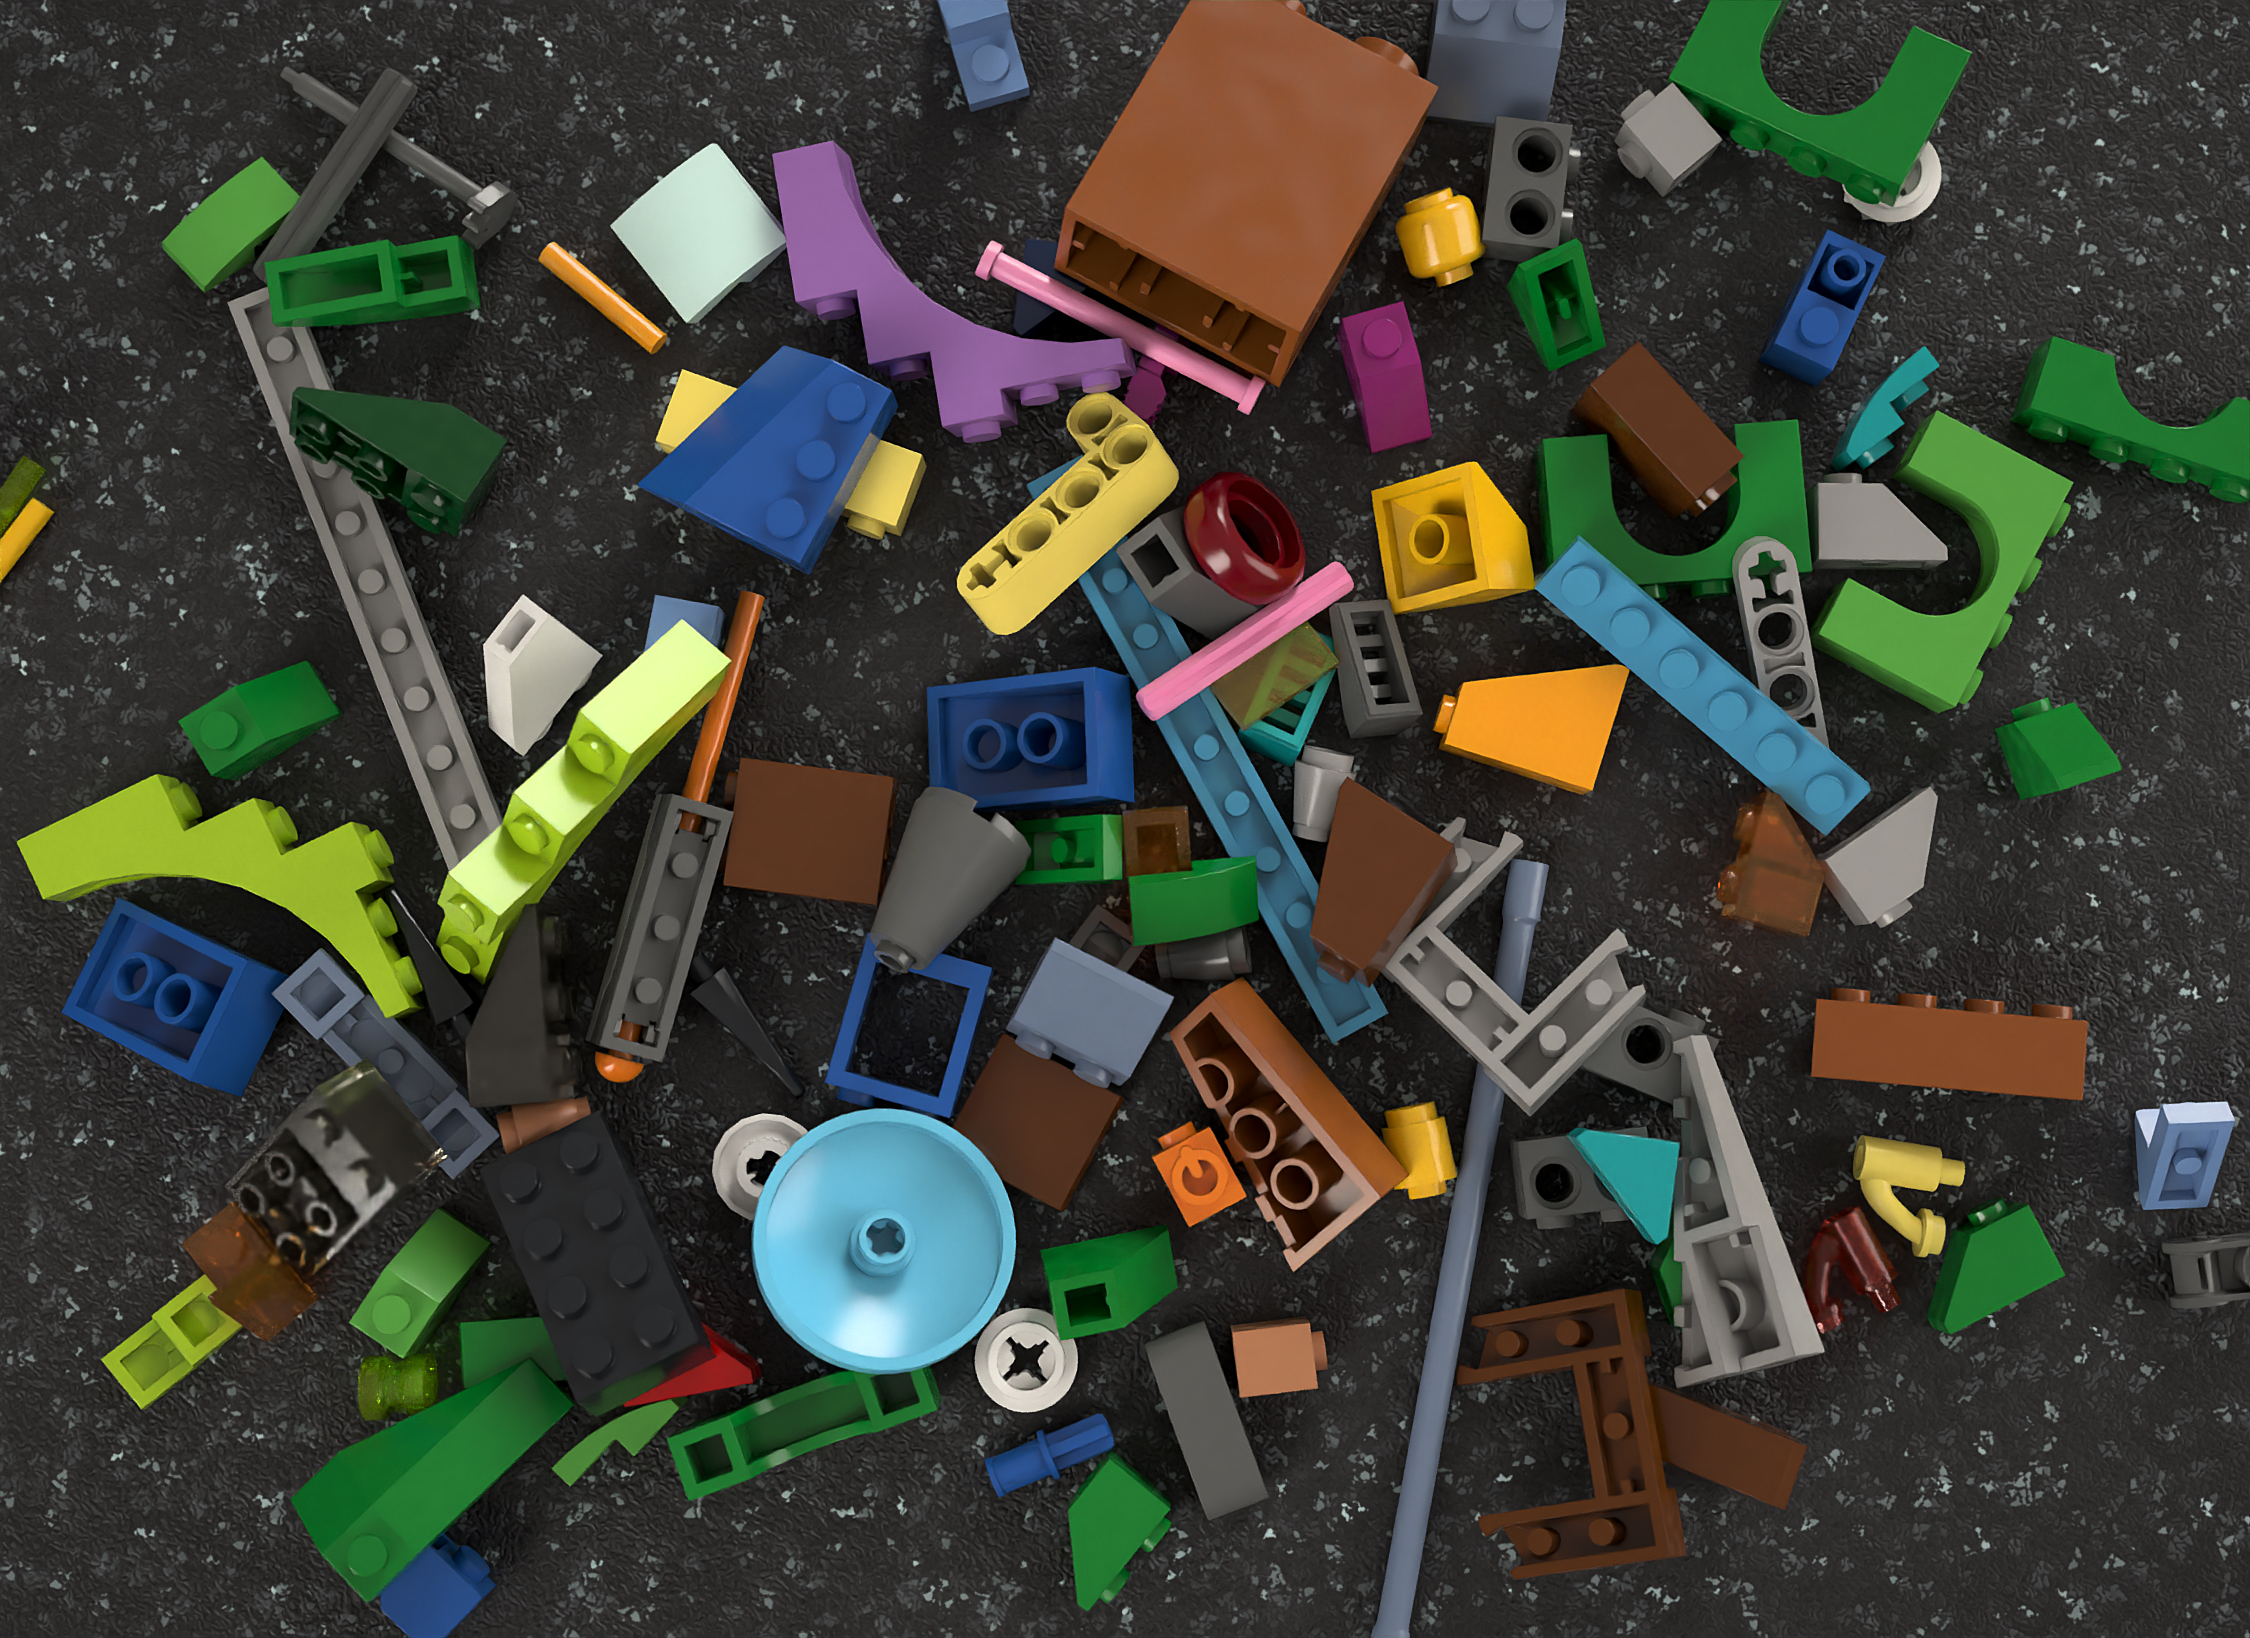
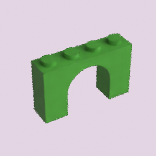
(2010, 511)

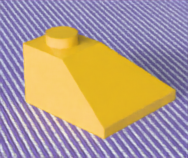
(1450, 541)

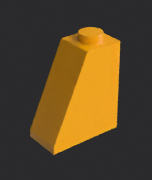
(1536, 724)

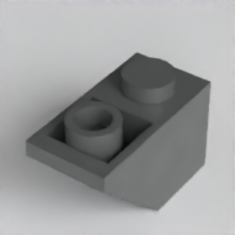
(1175, 581)

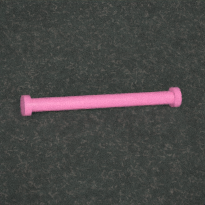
(1117, 325)

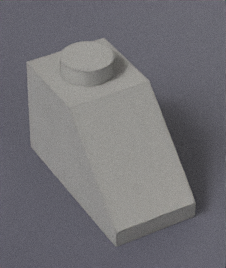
(1866, 528)
(1883, 861)

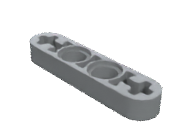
(1795, 653)

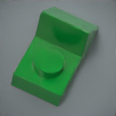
(1072, 850)

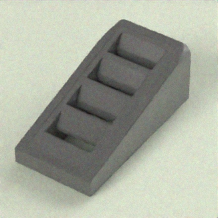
(1357, 695)

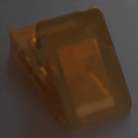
(1155, 843)
(248, 1273)

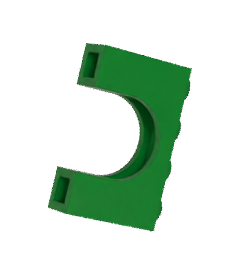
(1862, 148)
(1762, 502)

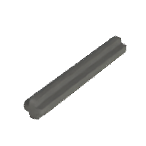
(340, 169)

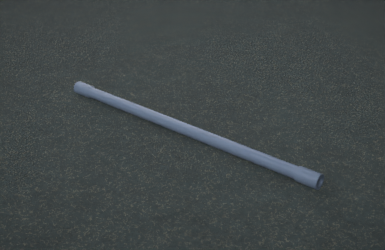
(1520, 915)

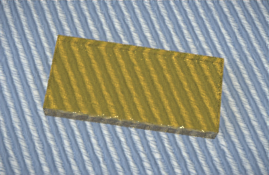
(1274, 675)

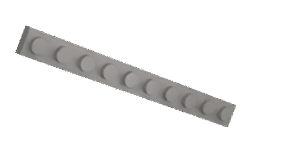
(376, 597)

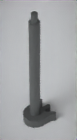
(490, 206)

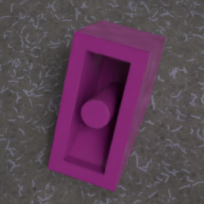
(1385, 377)

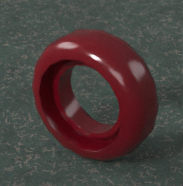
(1224, 553)

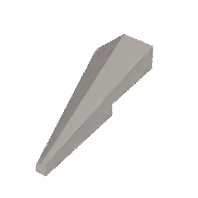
(1738, 1282)

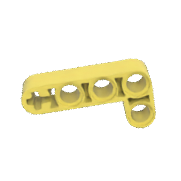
(1074, 519)

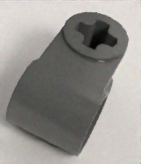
(2209, 1269)

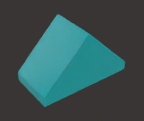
(1636, 1174)

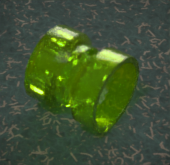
(399, 1387)

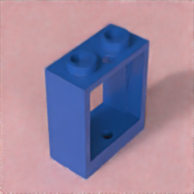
(865, 1089)

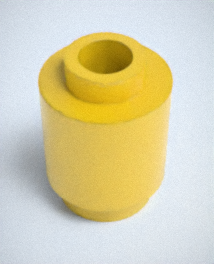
(1422, 1147)

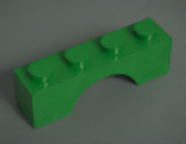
(2078, 398)
(794, 1422)

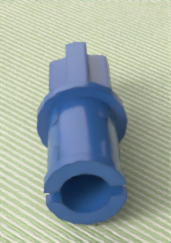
(1050, 1454)

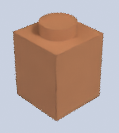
(1277, 1356)

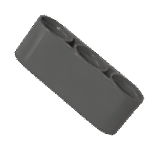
(1206, 1420)

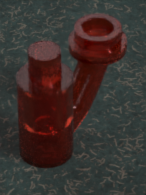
(1856, 1247)

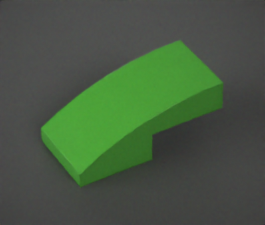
(229, 225)
(631, 1428)

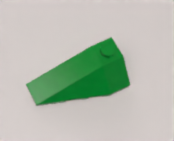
(411, 1482)

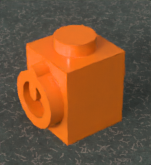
(1197, 1172)

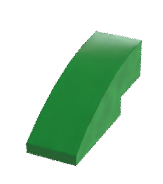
(373, 283)

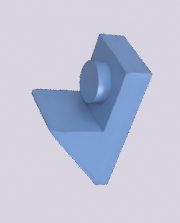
(984, 51)
(2180, 1153)

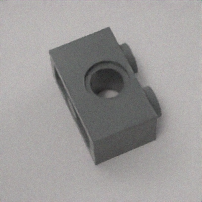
(1661, 1073)

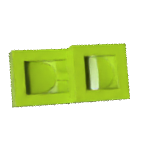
(171, 1344)

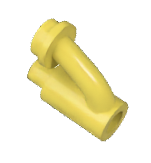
(1909, 1165)

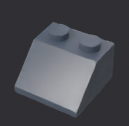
(1493, 59)
(1087, 1014)

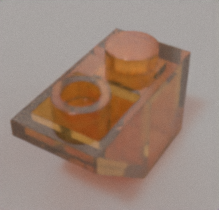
(1774, 873)

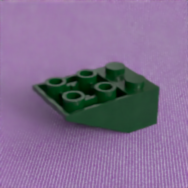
(401, 448)

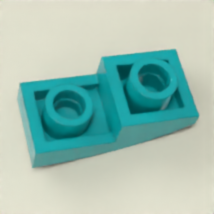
(1875, 420)

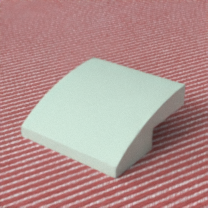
(701, 233)

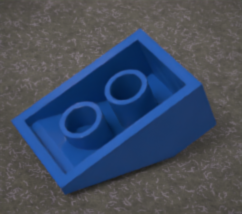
(1034, 740)
(177, 998)

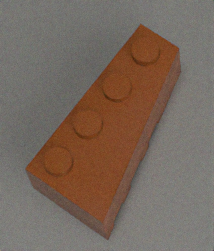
(1950, 1047)
(1284, 1120)

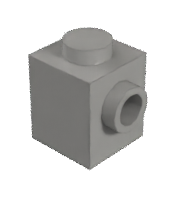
(1664, 138)

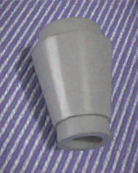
(1317, 789)

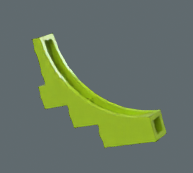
(571, 793)
(156, 833)

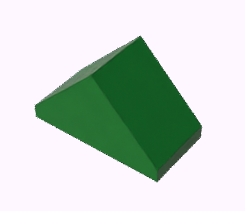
(1558, 305)

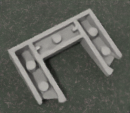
(1517, 1050)

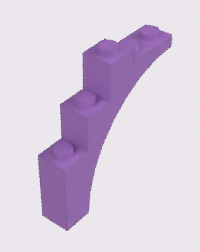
(975, 369)

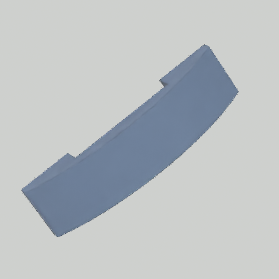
(345, 1014)

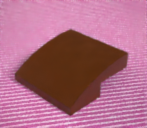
(1036, 1122)

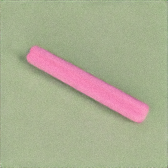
(1244, 641)

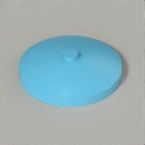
(883, 1241)

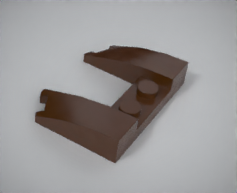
(1632, 1508)

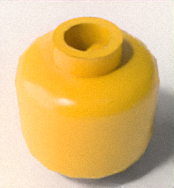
(1440, 236)

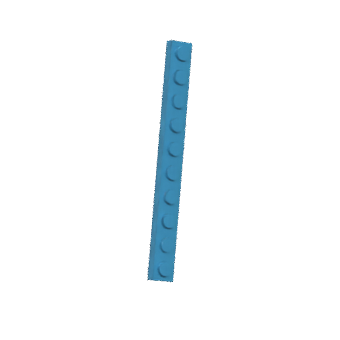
(1224, 786)

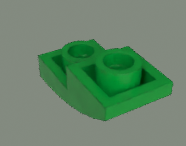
(1193, 902)
(502, 1343)

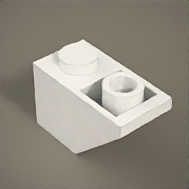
(532, 673)

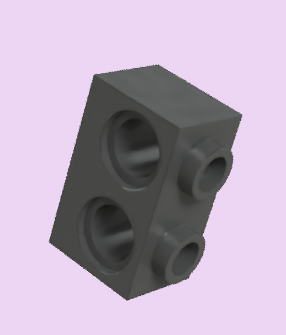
(1514, 189)
(1582, 1189)

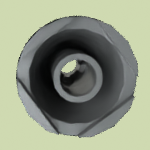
(943, 877)

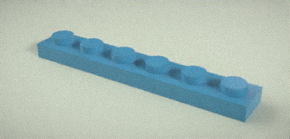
(1702, 685)

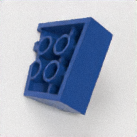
(780, 455)

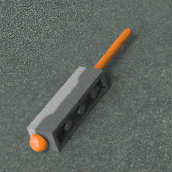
(669, 889)

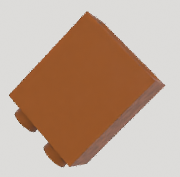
(1244, 177)

